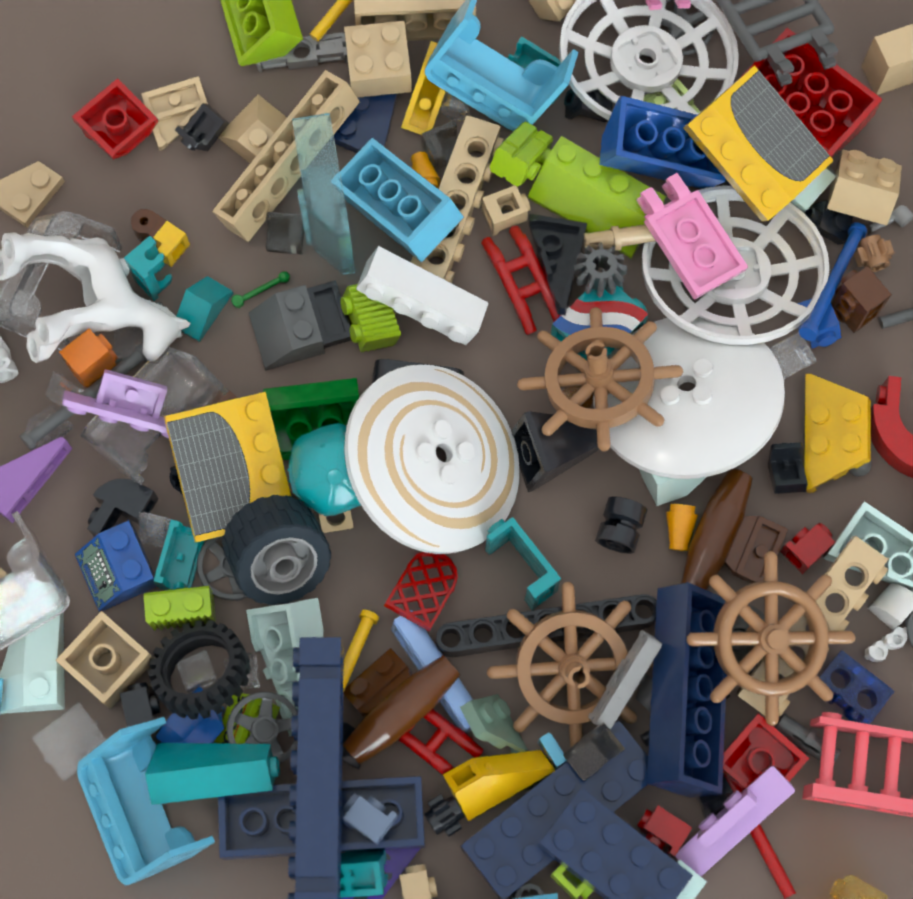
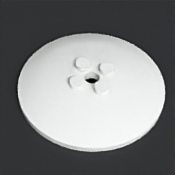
(718, 421)

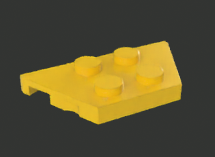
(834, 431)

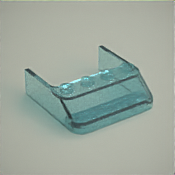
(322, 192)

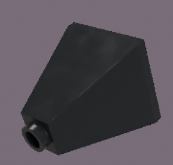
(549, 456)

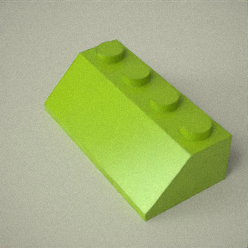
(261, 29)
(586, 192)

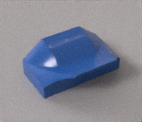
(191, 730)

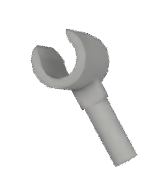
(901, 215)

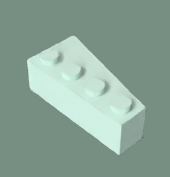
(885, 537)

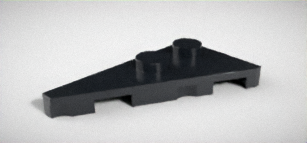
(558, 246)

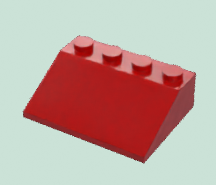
(826, 101)

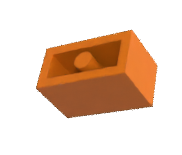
(89, 357)

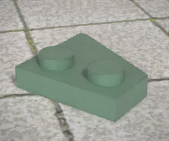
(492, 722)

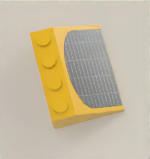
(758, 144)
(225, 460)

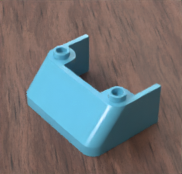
(491, 80)
(119, 799)

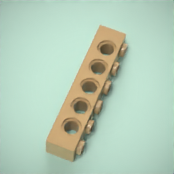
(474, 136)
(277, 164)
(872, 567)

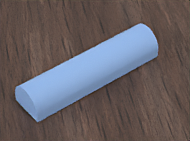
(423, 651)

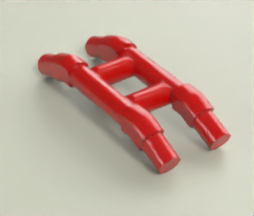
(516, 294)
(444, 730)

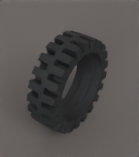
(213, 696)

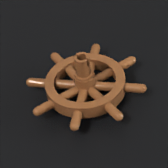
(600, 378)
(771, 638)
(569, 665)

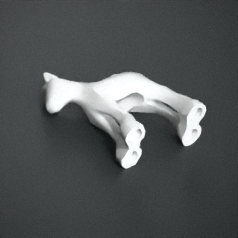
(106, 293)

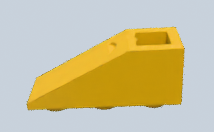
(492, 779)

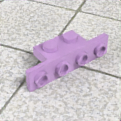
(123, 400)
(738, 818)

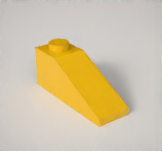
(424, 101)

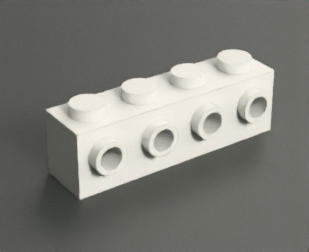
(422, 296)

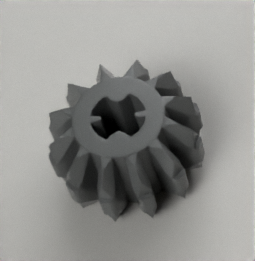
(605, 259)

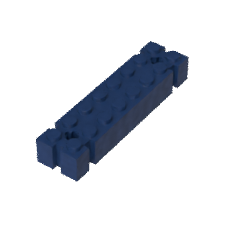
(318, 768)

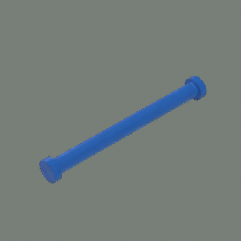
(809, 330)

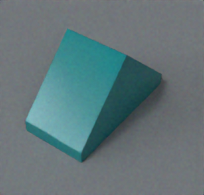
(202, 306)

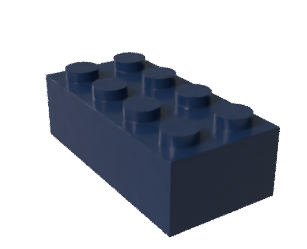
(611, 854)

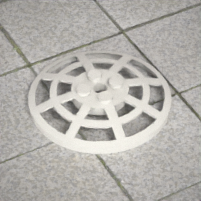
(650, 42)
(752, 282)

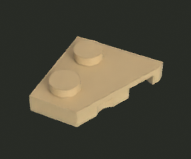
(173, 107)
(28, 192)

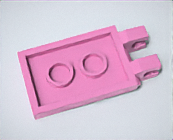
(691, 237)

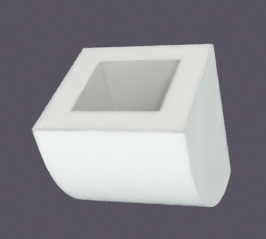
(893, 605)

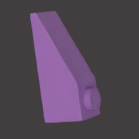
(27, 474)

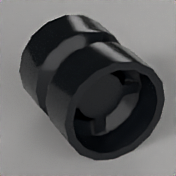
(622, 521)

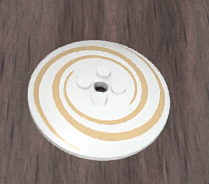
(396, 467)

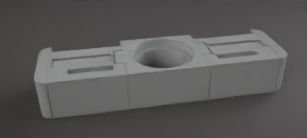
(329, 49)
(625, 680)

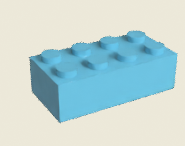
(398, 200)

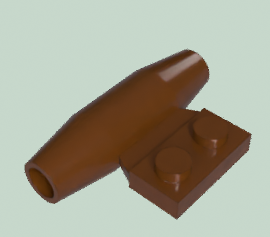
(730, 536)
(393, 701)

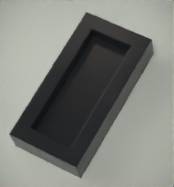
(329, 315)

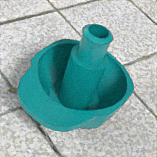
(320, 471)

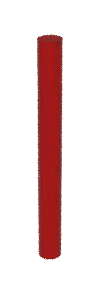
(768, 854)

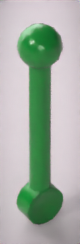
(238, 300)

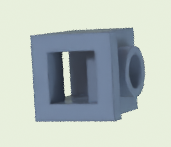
(368, 817)

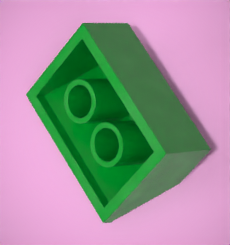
(309, 407)

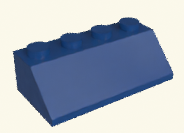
(653, 143)

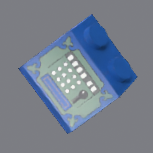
(115, 566)

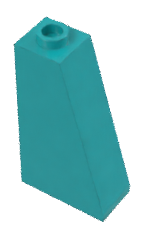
(209, 771)

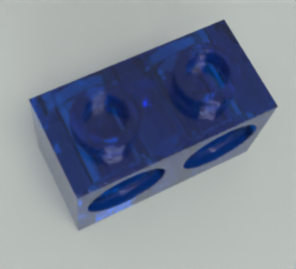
(857, 681)

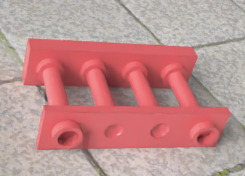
(856, 793)

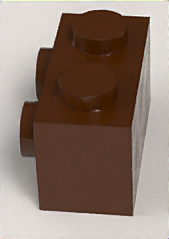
(859, 298)

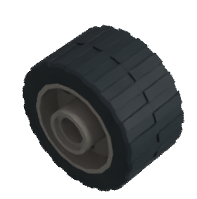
(276, 550)

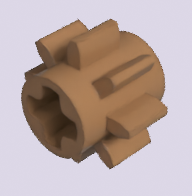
(874, 253)

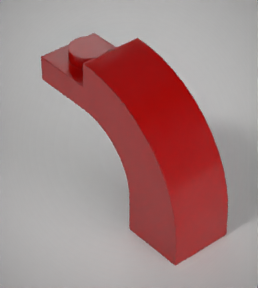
(887, 430)

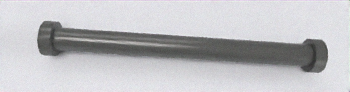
(63, 414)

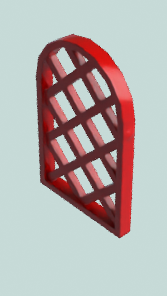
(438, 608)

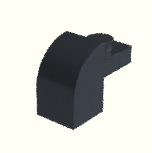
(120, 498)

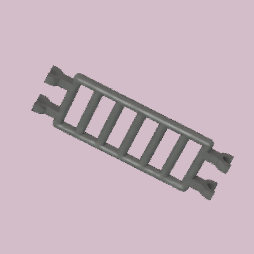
(773, 52)

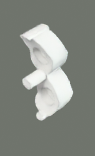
(891, 641)

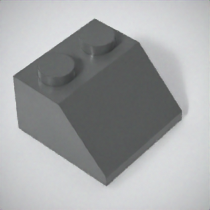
(286, 328)

